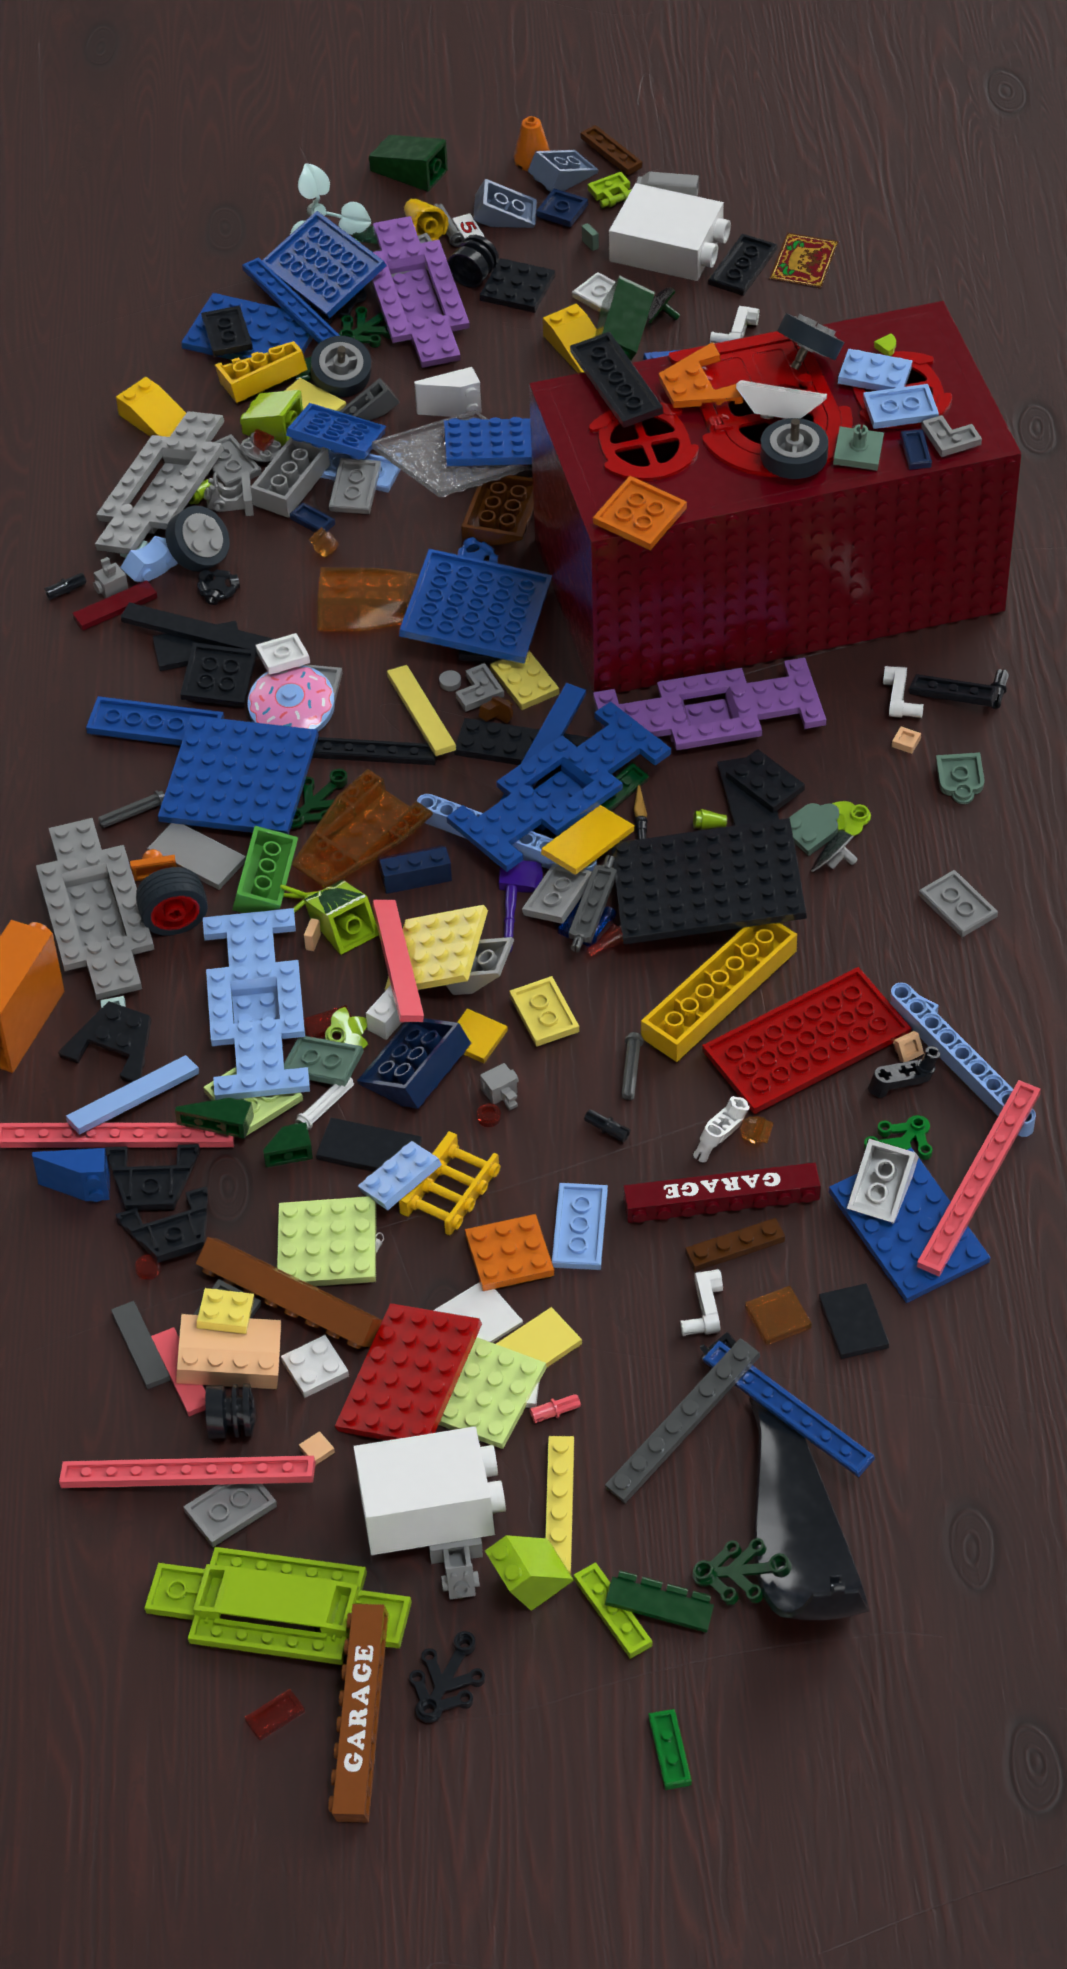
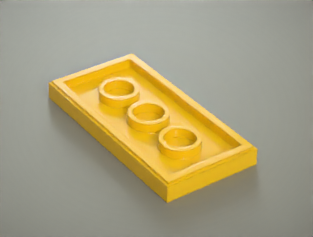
(587, 839)

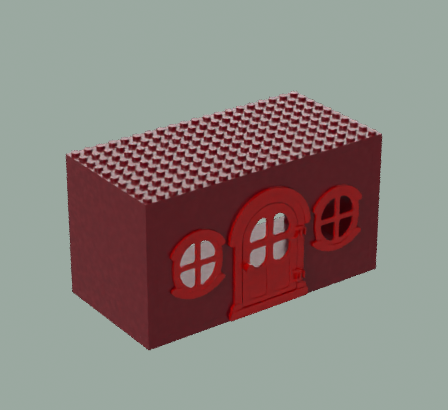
(762, 558)

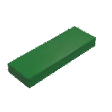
(669, 1749)

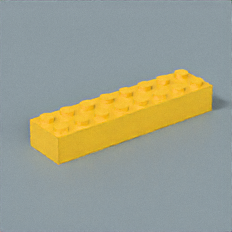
(717, 988)

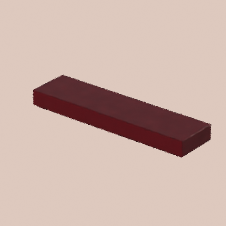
(114, 605)

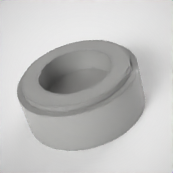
(450, 680)

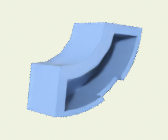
(149, 561)

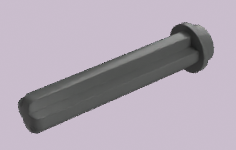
(454, 235)
(131, 809)
(633, 1042)

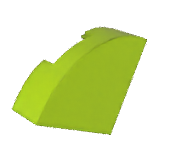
(886, 345)

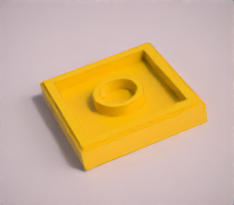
(482, 1033)

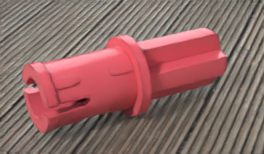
(554, 1408)

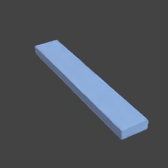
(132, 1094)

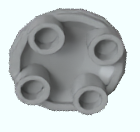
(251, 451)

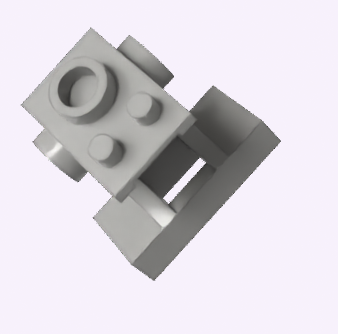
(229, 498)
(457, 1556)

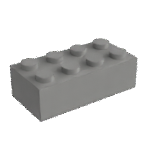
(289, 477)

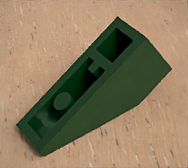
(220, 1116)

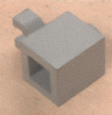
(109, 579)
(500, 1085)

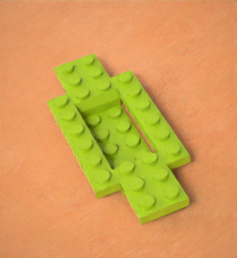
(271, 1590)

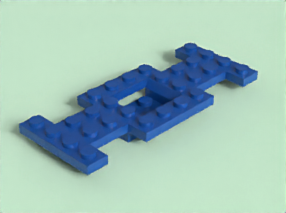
(565, 797)

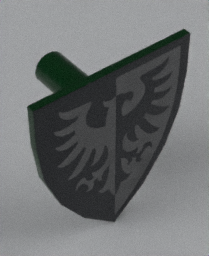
(660, 303)

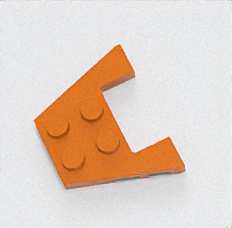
(688, 384)

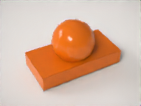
(151, 862)

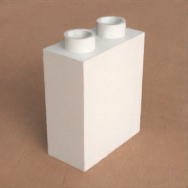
(668, 232)
(428, 1490)

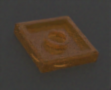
(778, 1315)

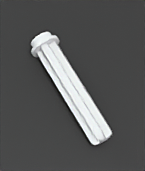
(323, 1104)

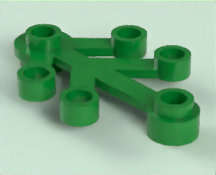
(911, 1132)

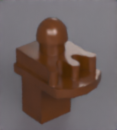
(497, 708)

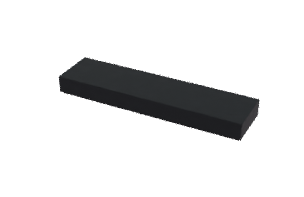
(954, 690)

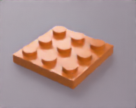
(640, 512)
(509, 1252)

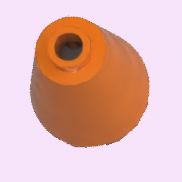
(530, 140)

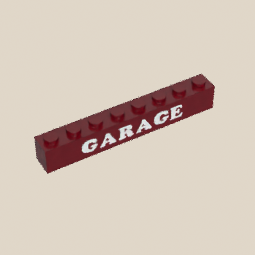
(721, 1192)

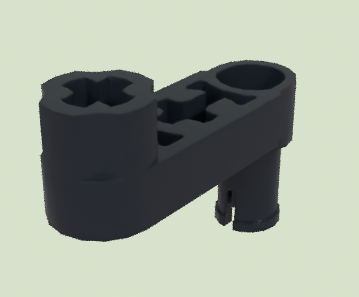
(895, 1075)

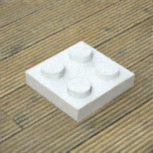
(282, 654)
(315, 1366)

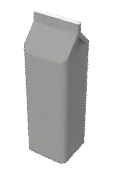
(673, 182)

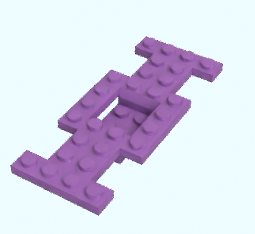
(727, 718)

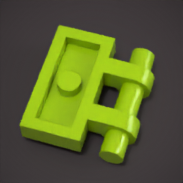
(607, 187)

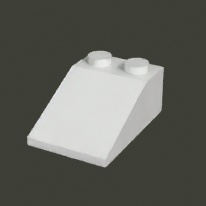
(448, 394)
(882, 1180)

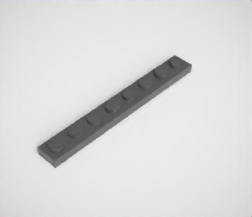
(682, 1420)

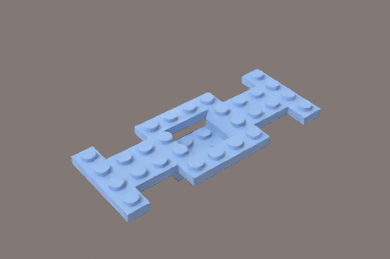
(264, 1004)

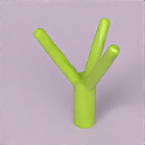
(296, 894)

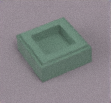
(590, 237)

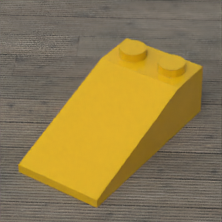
(568, 328)
(149, 408)

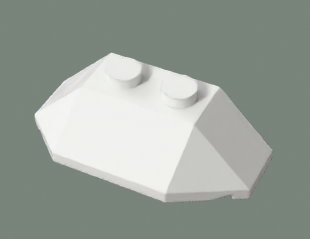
(778, 401)

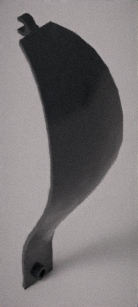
(800, 1522)

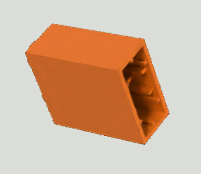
(28, 987)

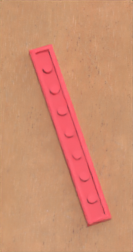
(397, 961)

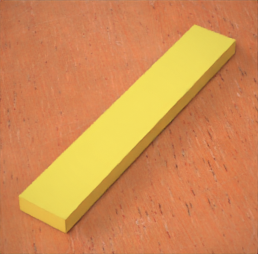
(421, 710)

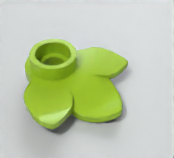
(849, 819)
(348, 1027)

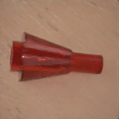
(609, 939)

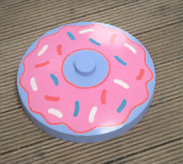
(292, 698)

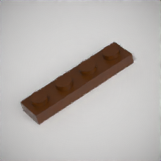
(611, 150)
(735, 1244)

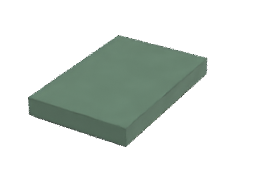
(326, 1059)

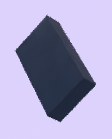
(916, 449)
(311, 518)

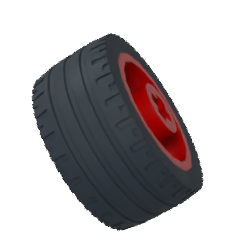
(171, 901)

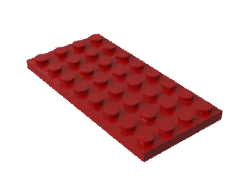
(806, 1040)

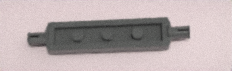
(592, 903)

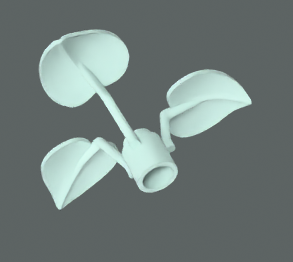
(314, 183)

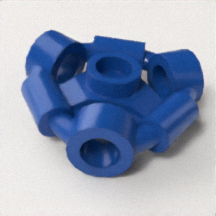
(472, 544)

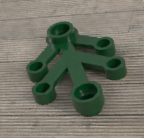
(364, 327)
(338, 780)
(739, 1569)

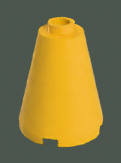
(427, 218)

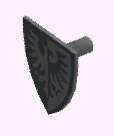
(835, 852)

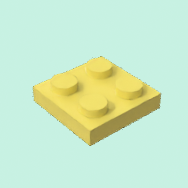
(225, 1311)

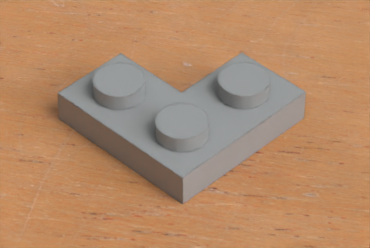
(947, 440)
(482, 690)

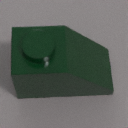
(289, 1146)

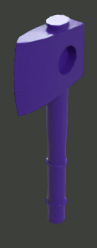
(521, 878)

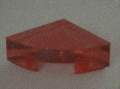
(262, 440)

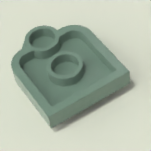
(960, 776)
(814, 826)

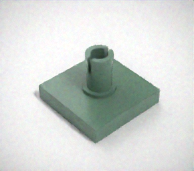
(858, 448)

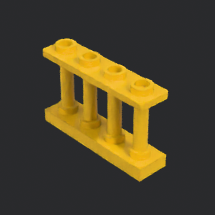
(445, 1151)

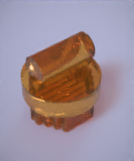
(324, 542)
(756, 1129)

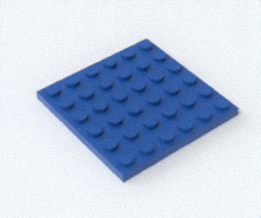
(476, 606)
(238, 775)

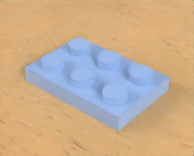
(874, 371)
(900, 406)
(399, 1175)

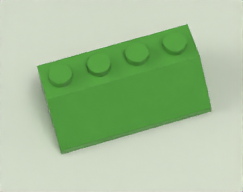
(264, 871)

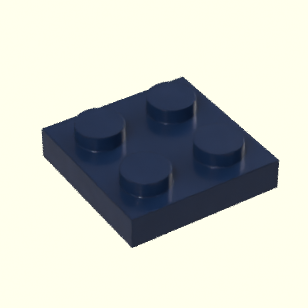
(562, 207)

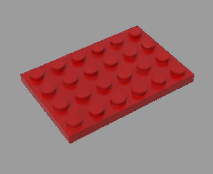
(408, 1373)

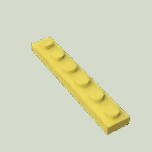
(560, 1496)

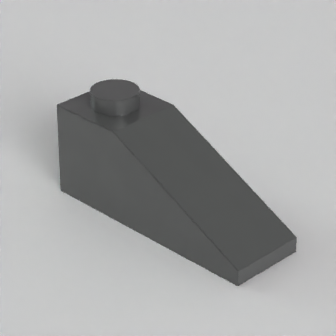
(372, 402)

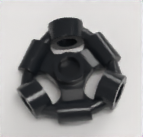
(216, 589)

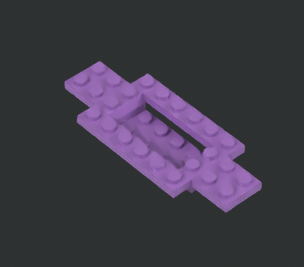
(409, 299)

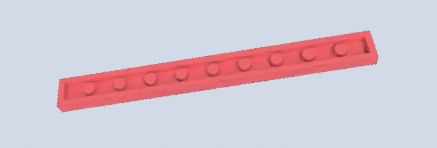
(108, 1135)
(978, 1178)
(187, 1471)

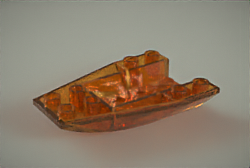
(363, 598)
(357, 830)

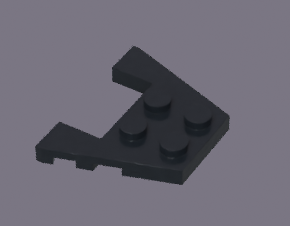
(118, 1031)
(152, 1185)
(173, 1234)

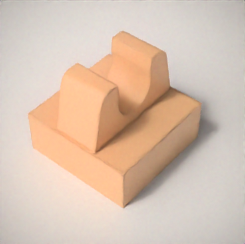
(908, 1046)

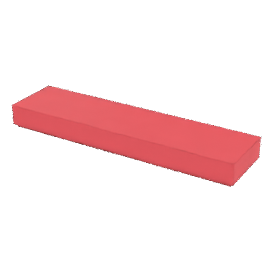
(191, 1395)

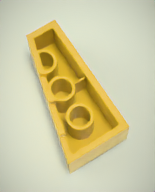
(261, 371)

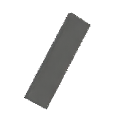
(140, 1345)

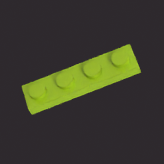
(620, 1622)

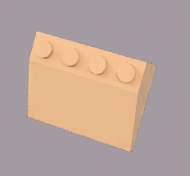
(229, 1357)

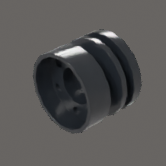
(473, 261)
(229, 1411)

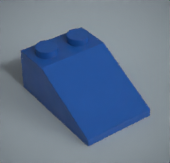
(75, 1172)

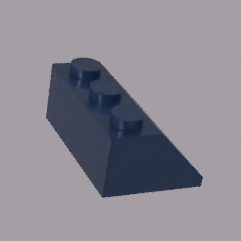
(415, 869)

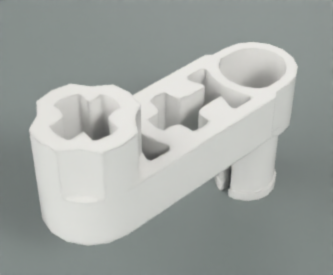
(744, 317)
(897, 677)
(730, 1120)
(706, 1284)

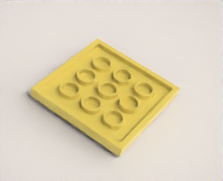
(443, 945)

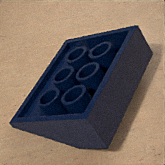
(415, 1061)

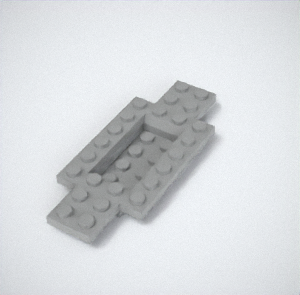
(187, 461)
(86, 911)

